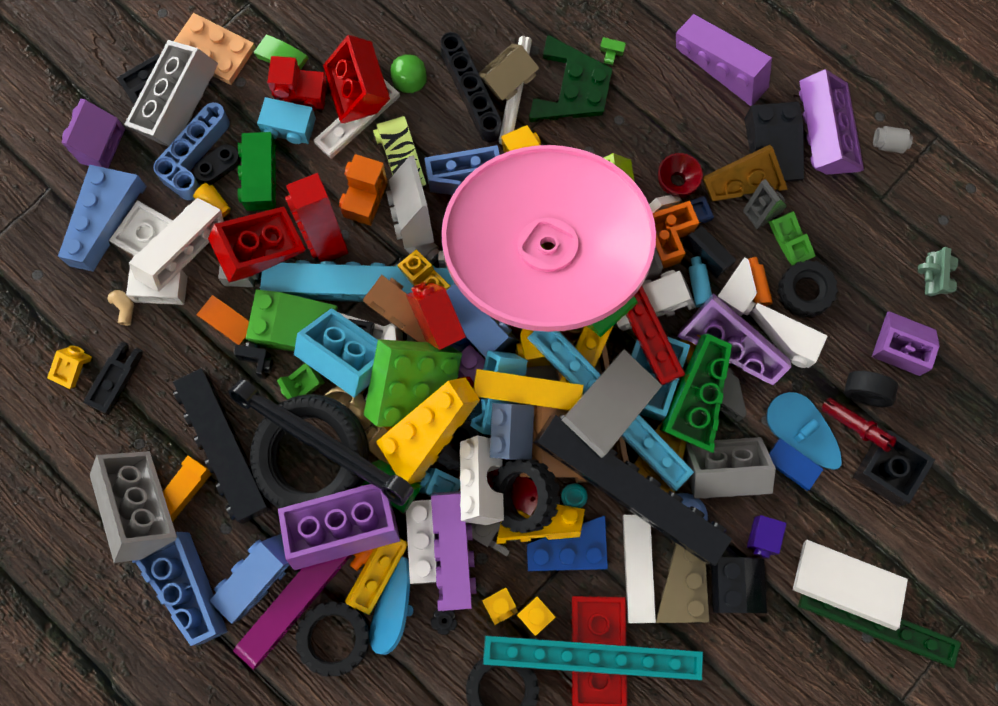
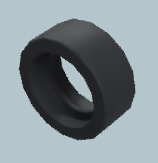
(871, 388)

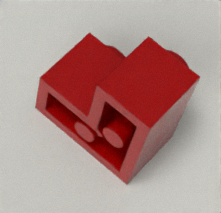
(296, 85)

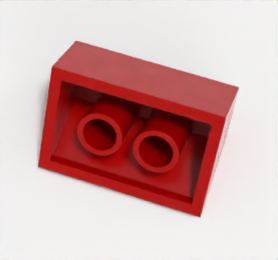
(355, 80)

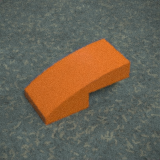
(224, 319)

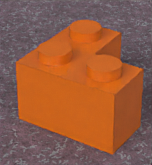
(366, 188)
(670, 226)

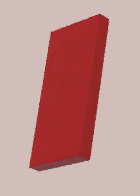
(599, 622)

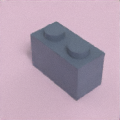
(511, 431)

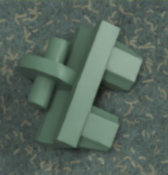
(937, 272)

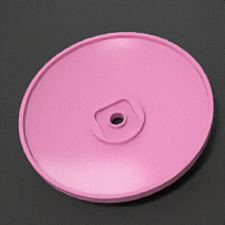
(559, 197)

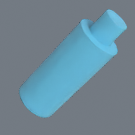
(699, 281)

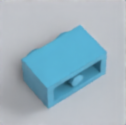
(287, 120)

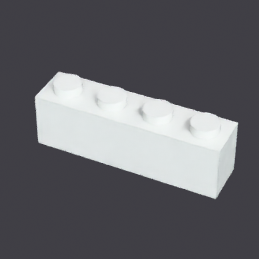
(175, 245)

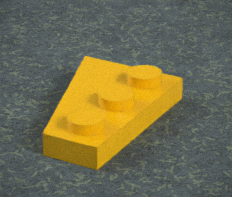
(564, 525)

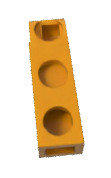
(185, 485)

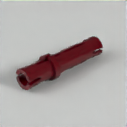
(867, 429)

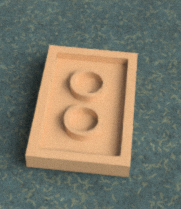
(218, 43)

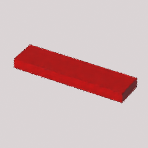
(654, 340)

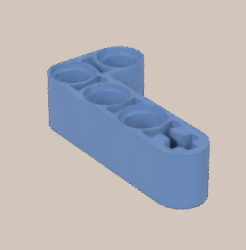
(213, 123)

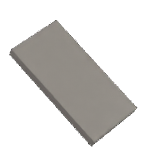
(612, 403)

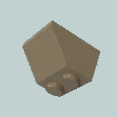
(508, 72)

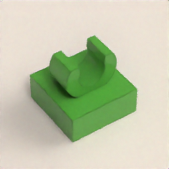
(612, 48)

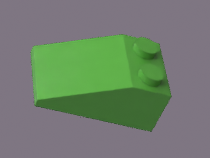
(279, 318)

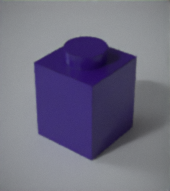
(766, 536)

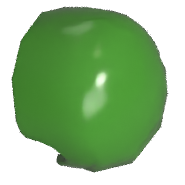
(408, 73)

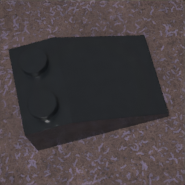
(782, 129)

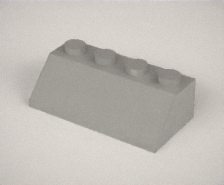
(171, 92)
(131, 505)

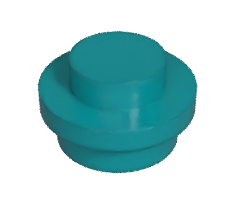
(574, 495)

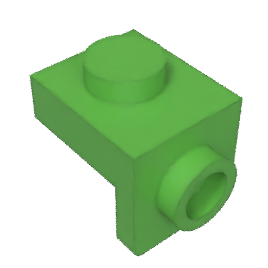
(301, 382)

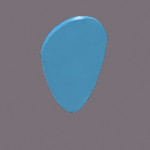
(804, 428)
(391, 611)

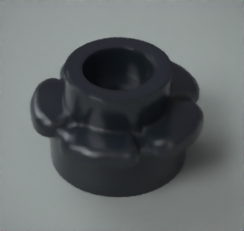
(450, 625)

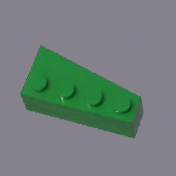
(700, 394)

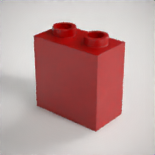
(435, 315)

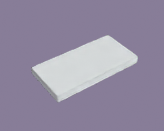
(850, 585)

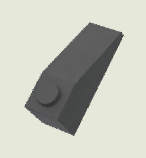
(764, 205)

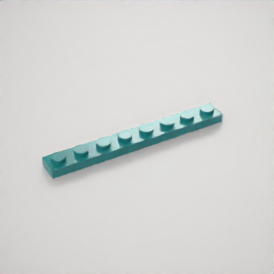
(592, 658)

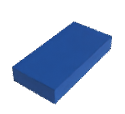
(794, 464)

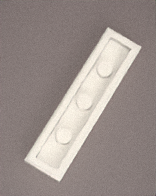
(339, 134)
(638, 570)

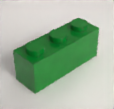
(257, 171)

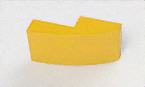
(419, 270)

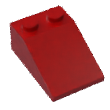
(255, 243)

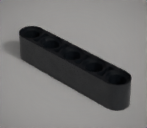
(469, 76)

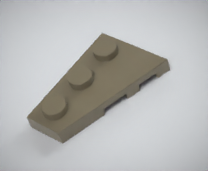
(685, 590)

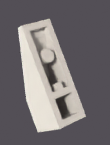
(791, 337)

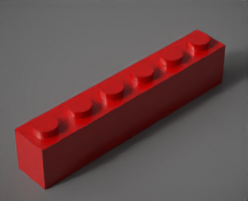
(316, 218)

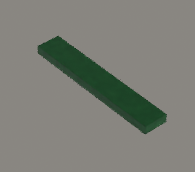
(908, 637)

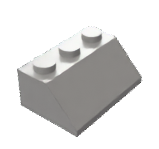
(410, 206)
(733, 469)

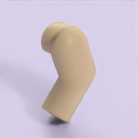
(124, 304)

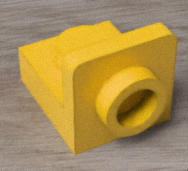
(68, 365)

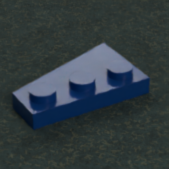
(577, 553)

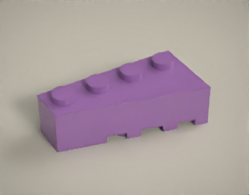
(725, 58)
(749, 347)
(452, 552)

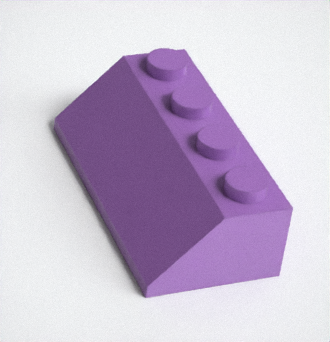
(830, 124)
(337, 526)

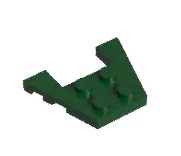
(582, 88)

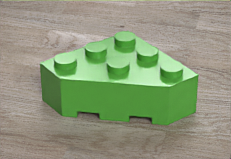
(405, 377)

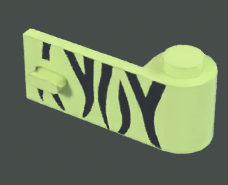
(397, 143)

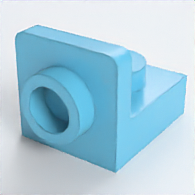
(438, 481)

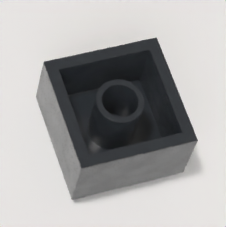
(894, 473)

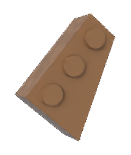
(392, 303)

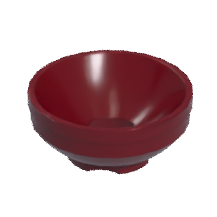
(682, 165)

